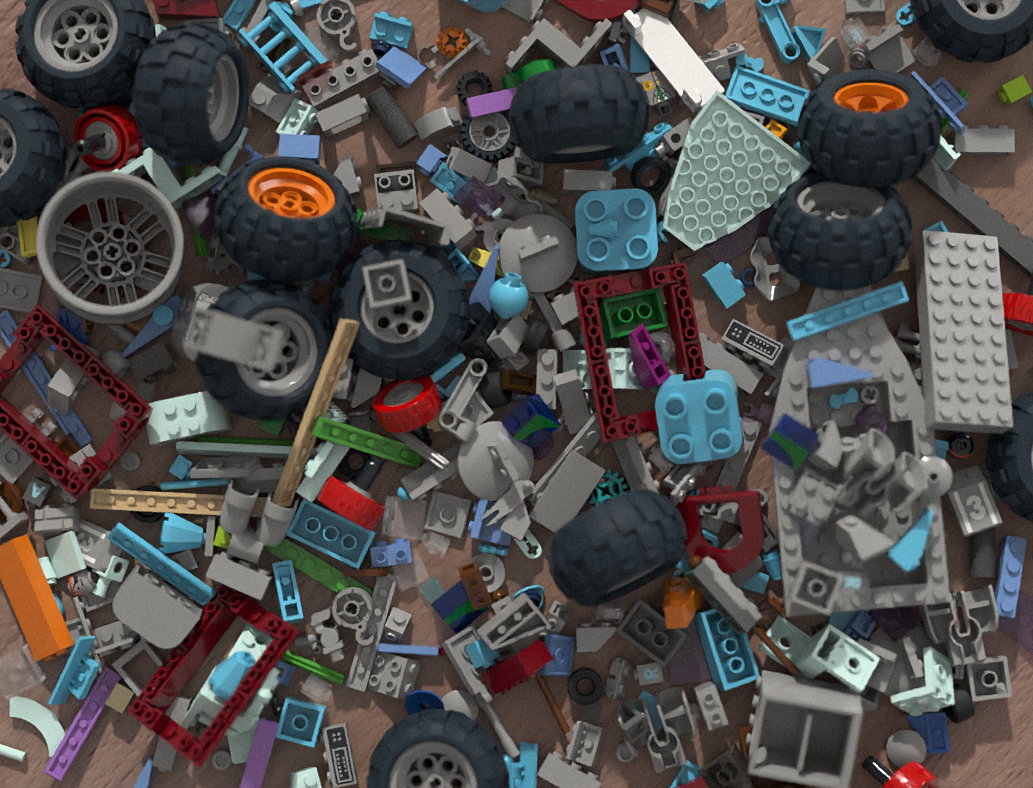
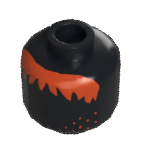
(954, 448)

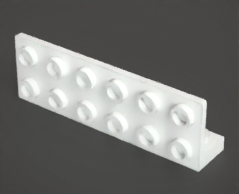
(672, 57)

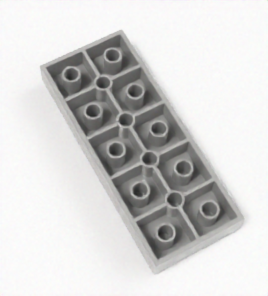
(962, 332)

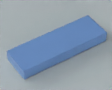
(408, 649)

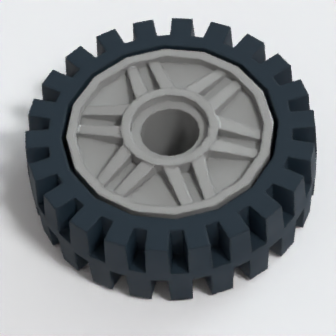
(485, 147)

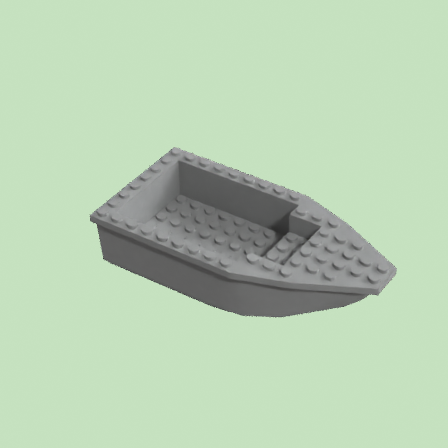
(869, 347)

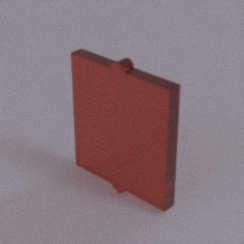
(315, 72)

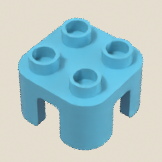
(637, 238)
(699, 417)

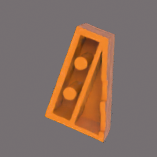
(680, 602)

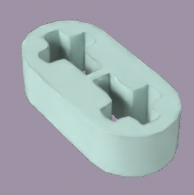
(533, 542)

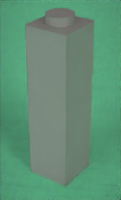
(165, 754)

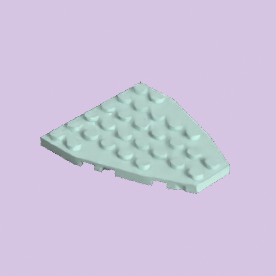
(726, 173)

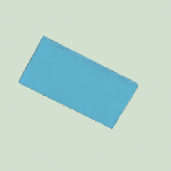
(766, 95)

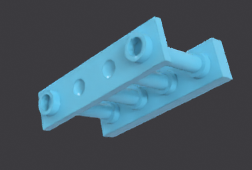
(288, 29)

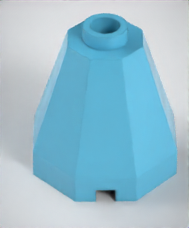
(180, 534)
(230, 673)

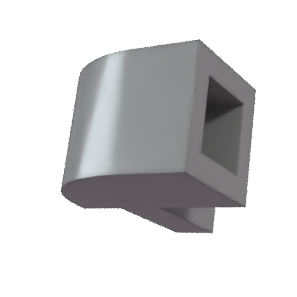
(437, 122)

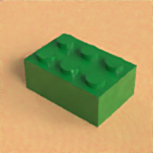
(627, 312)

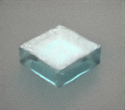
(432, 589)

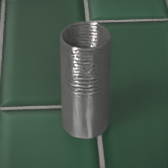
(392, 117)
(984, 563)

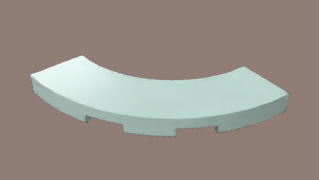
(39, 717)

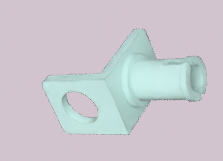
(105, 578)

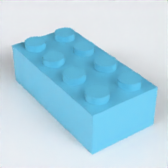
(331, 533)
(726, 651)

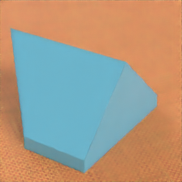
(808, 39)
(463, 266)

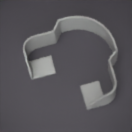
(432, 63)

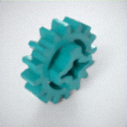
(612, 482)

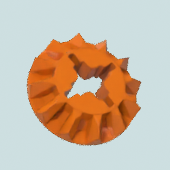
(448, 50)

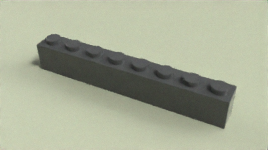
(977, 214)

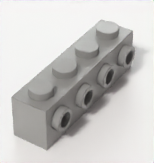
(342, 79)

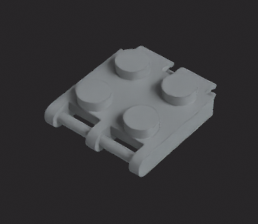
(813, 498)

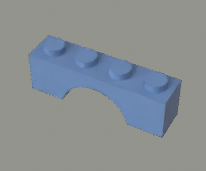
(1011, 563)

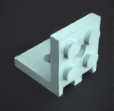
(938, 688)

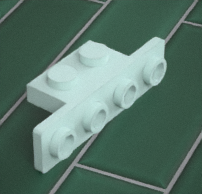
(321, 468)

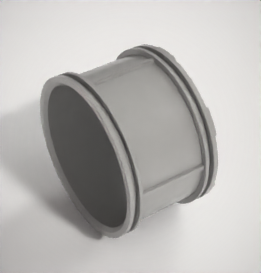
(87, 191)

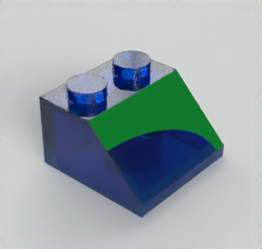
(531, 421)
(790, 441)
(456, 608)

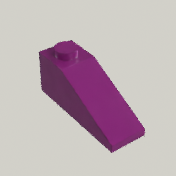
(646, 359)

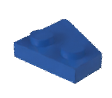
(933, 730)

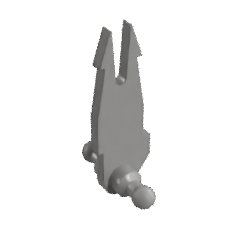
(476, 42)
(672, 163)
(510, 500)

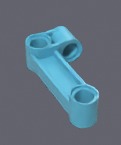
(778, 29)

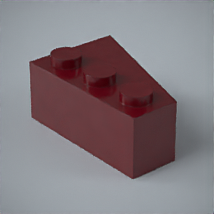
(186, 9)
(516, 668)

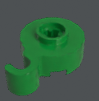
(531, 68)

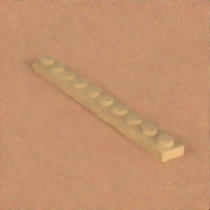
(317, 407)
(165, 502)

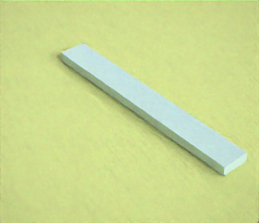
(227, 449)

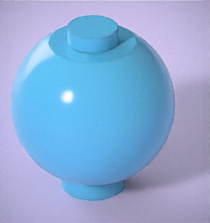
(508, 296)

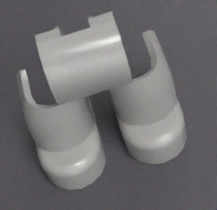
(868, 463)
(235, 520)
(980, 619)
(676, 721)

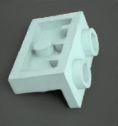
(298, 119)

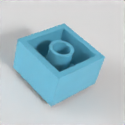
(301, 721)

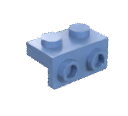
(391, 553)

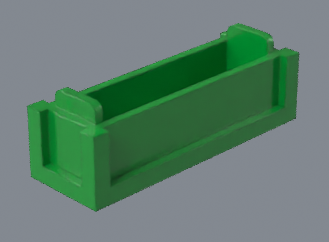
(383, 233)

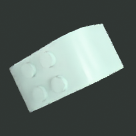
(186, 418)

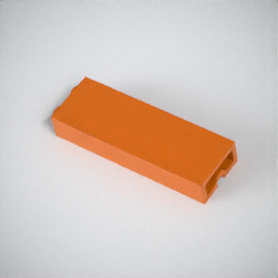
(33, 600)

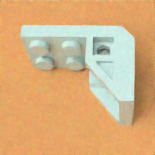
(619, 363)

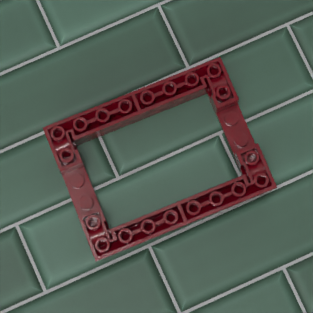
(683, 331)
(36, 444)
(190, 654)

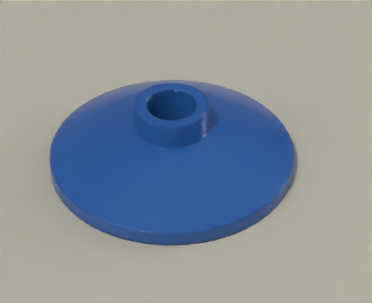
(423, 700)

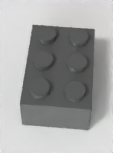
(647, 631)

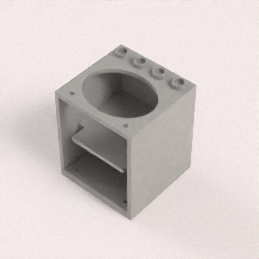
(804, 730)

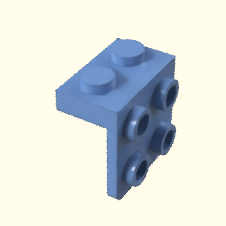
(490, 533)

